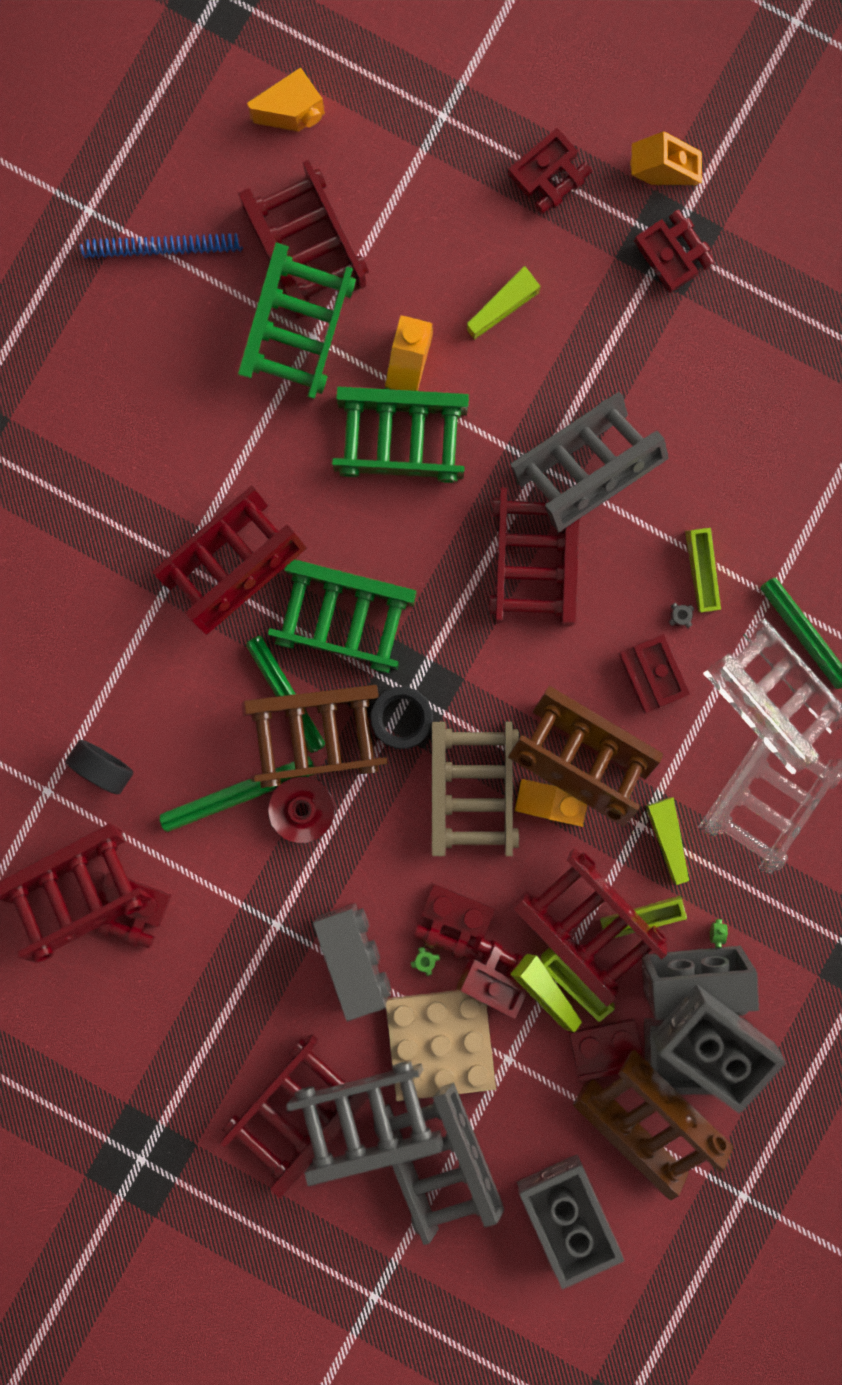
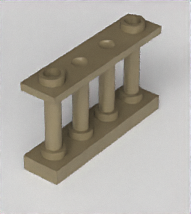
(445, 804)

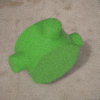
(718, 933)
(425, 961)

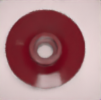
(284, 814)

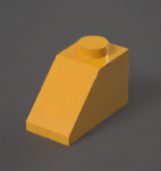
(288, 104)
(666, 161)
(409, 354)
(549, 803)

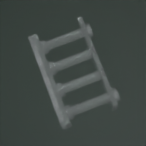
(760, 712)
(737, 793)

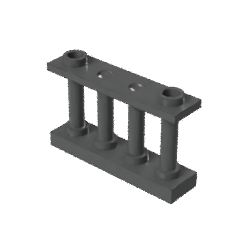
(603, 483)
(389, 1148)
(472, 1168)

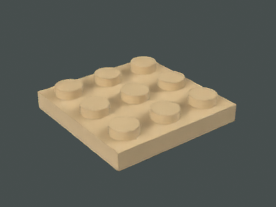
(447, 1036)

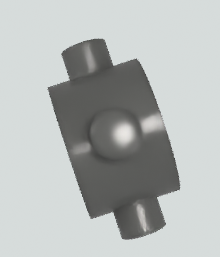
(681, 615)

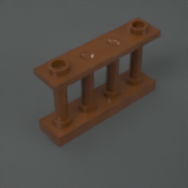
(294, 709)
(598, 734)
(635, 1142)

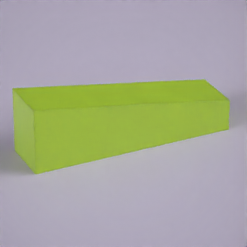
(507, 300)
(703, 569)
(666, 828)
(654, 914)
(540, 985)
(574, 986)

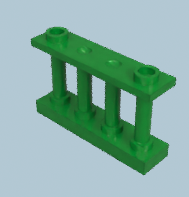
(264, 330)
(386, 404)
(334, 583)

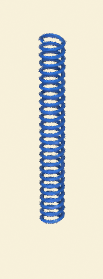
(165, 249)

